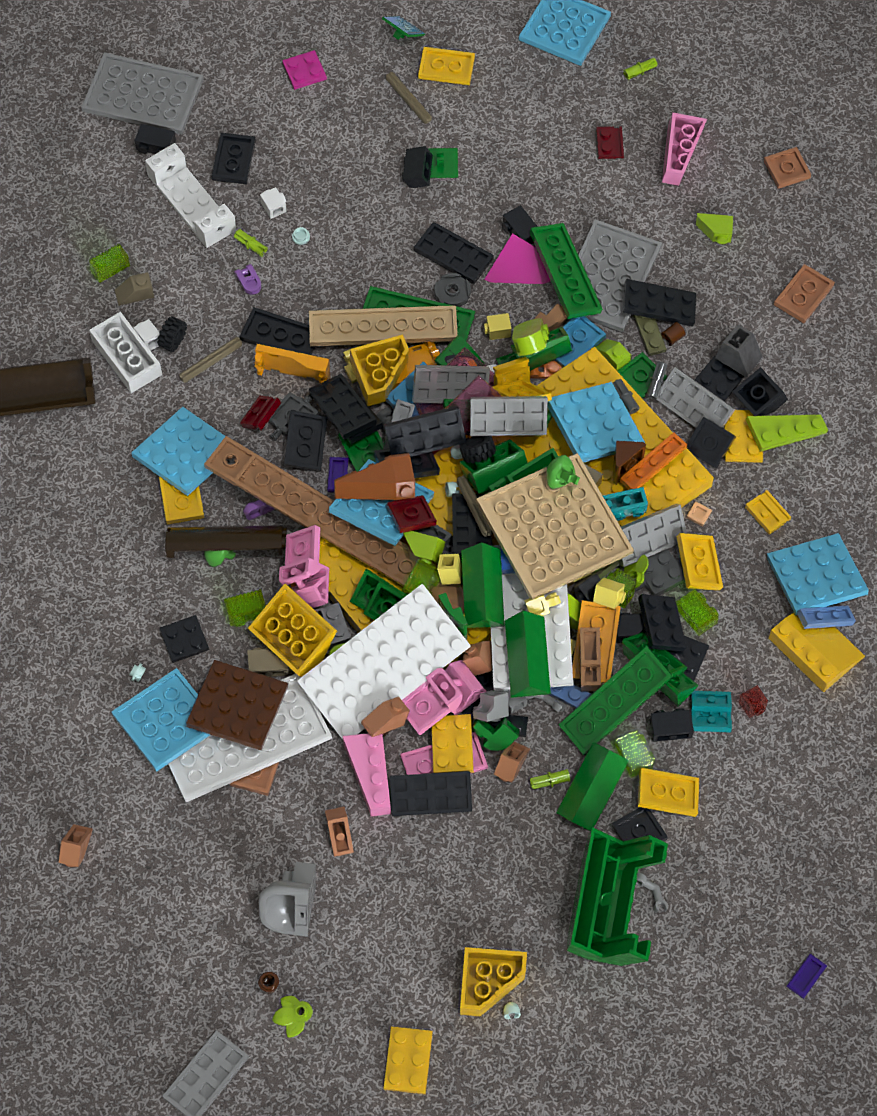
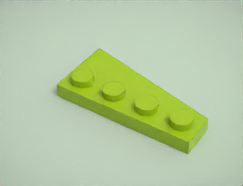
(784, 429)

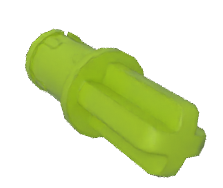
(640, 68)
(250, 242)
(550, 779)

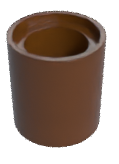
(673, 333)

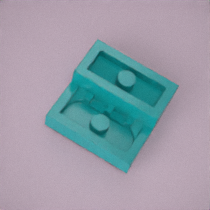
(711, 711)

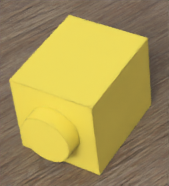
(498, 326)
(450, 569)
(609, 593)

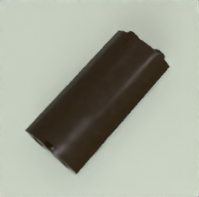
(46, 386)
(225, 538)

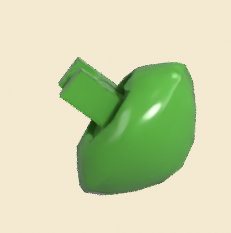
(561, 472)
(215, 558)

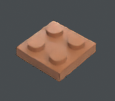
(787, 167)
(258, 782)

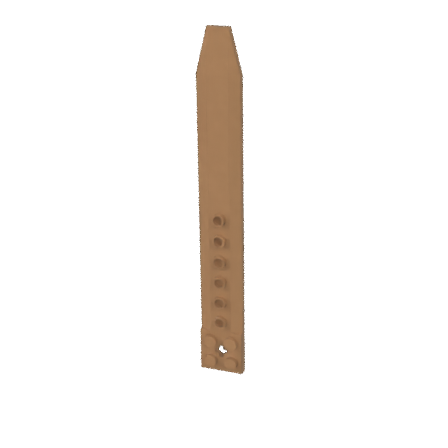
(312, 508)

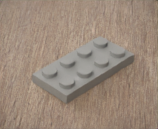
(441, 382)
(693, 400)
(508, 416)
(654, 533)
(205, 1076)

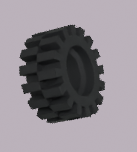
(172, 334)
(477, 449)

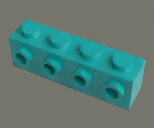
(627, 503)

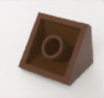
(627, 456)

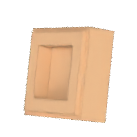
(699, 513)

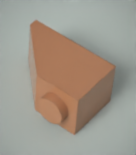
(479, 657)
(386, 717)
(511, 762)
(339, 831)
(74, 845)

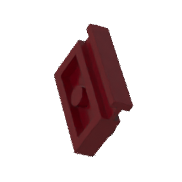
(610, 142)
(260, 412)

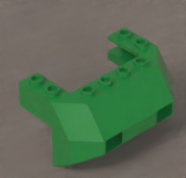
(606, 898)

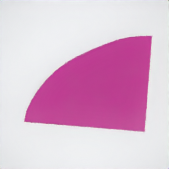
(518, 264)

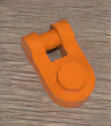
(549, 369)

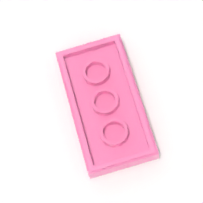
(421, 759)

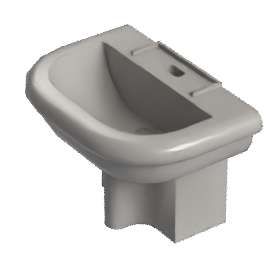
(288, 903)

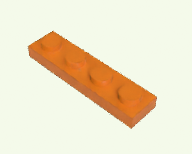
(653, 462)

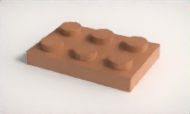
(804, 293)

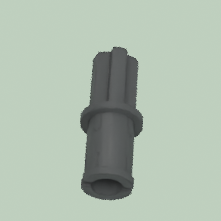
(656, 380)
(626, 396)

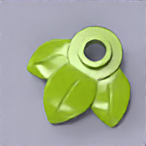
(638, 569)
(290, 1017)

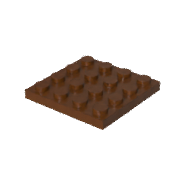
(237, 705)

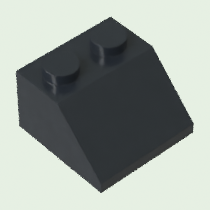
(760, 394)

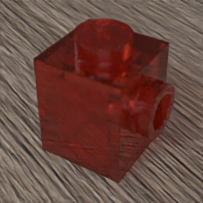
(753, 702)

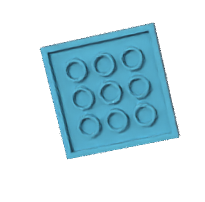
(565, 28)
(593, 421)
(180, 450)
(373, 514)
(817, 573)
(159, 718)

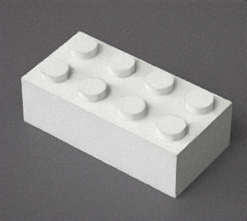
(125, 352)

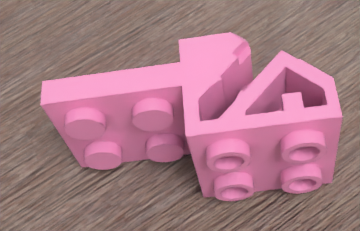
(304, 568)
(441, 694)

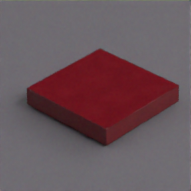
(411, 514)

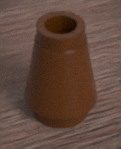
(268, 978)

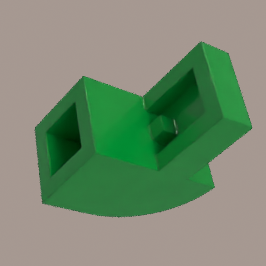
(496, 738)

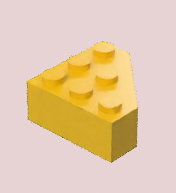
(379, 367)
(489, 977)

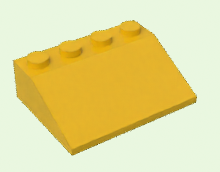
(293, 631)
(818, 652)

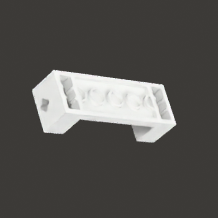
(189, 196)

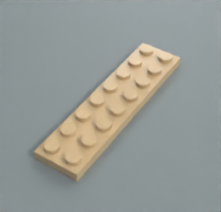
(377, 324)

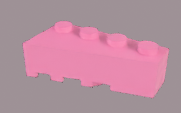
(680, 144)
(369, 766)

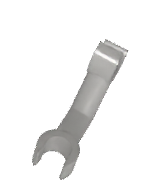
(556, 704)
(642, 881)

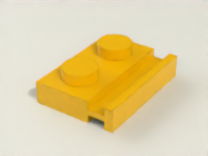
(512, 371)
(768, 512)

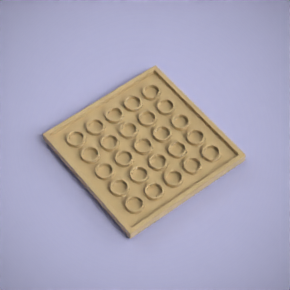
(554, 532)

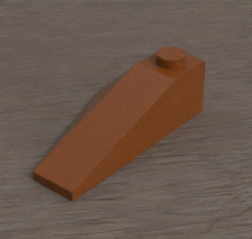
(381, 481)

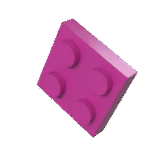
(304, 69)

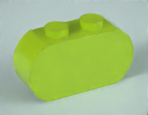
(530, 336)

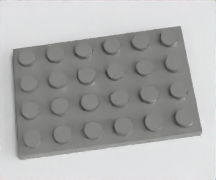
(142, 93)
(609, 259)

